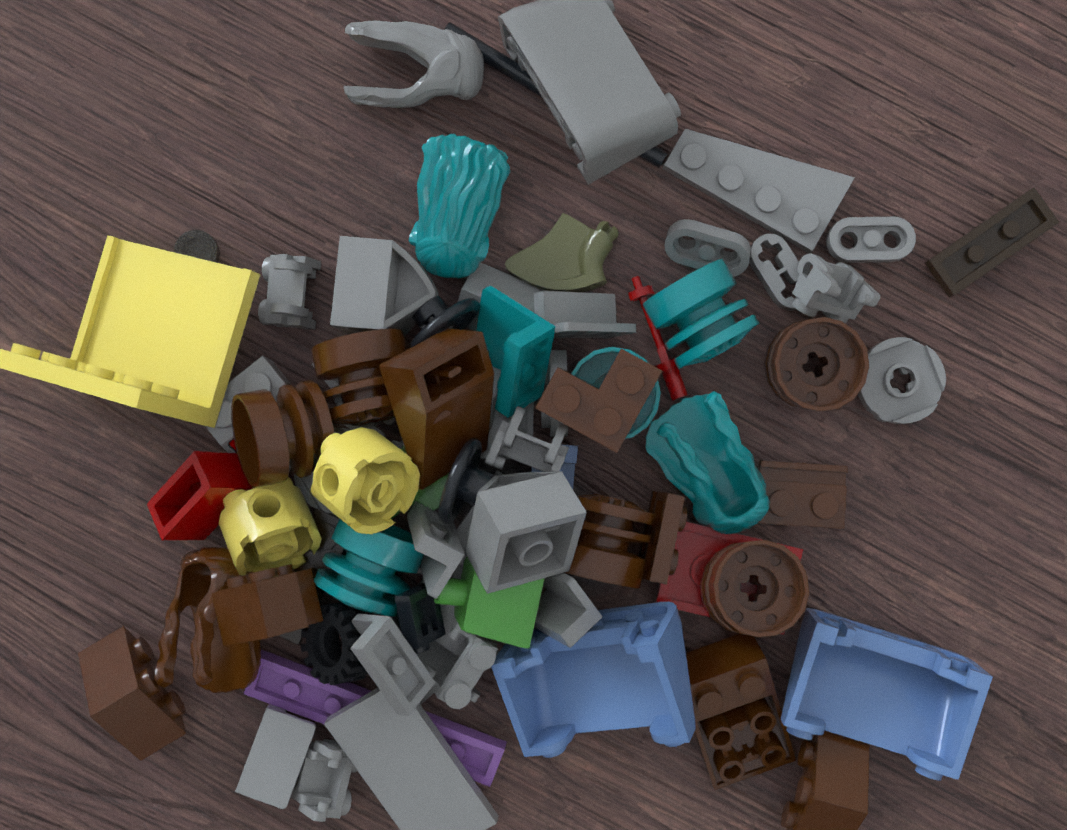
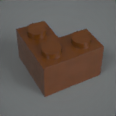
(606, 411)
(266, 604)
(125, 696)
(832, 785)

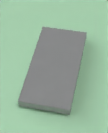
(409, 766)

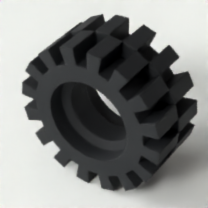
(324, 649)

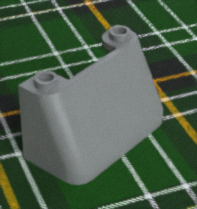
(590, 80)

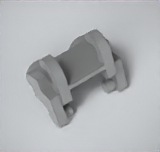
(831, 289)
(286, 291)
(526, 448)
(458, 685)
(324, 782)

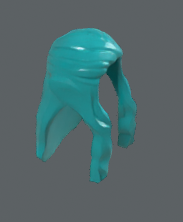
(457, 203)
(708, 463)

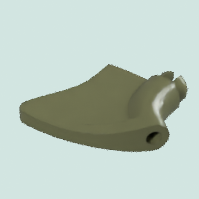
(566, 258)

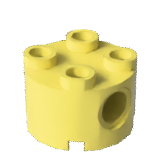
(364, 479)
(268, 527)

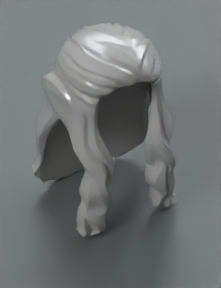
(451, 59)

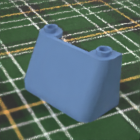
(613, 678)
(884, 692)

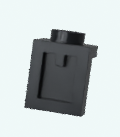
(419, 618)

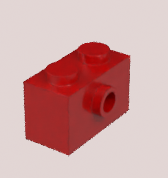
(194, 495)

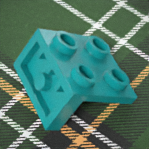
(518, 346)

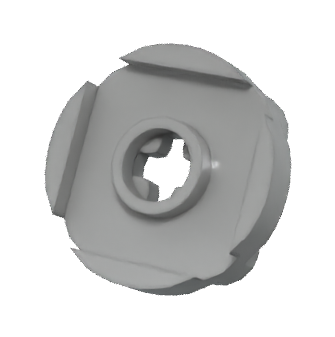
(921, 394)

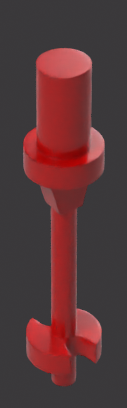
(669, 369)

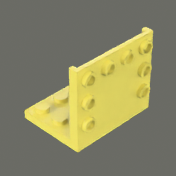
(152, 333)

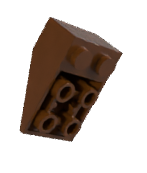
(441, 398)
(736, 711)

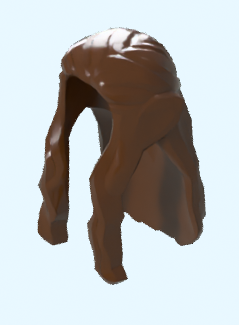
(214, 665)

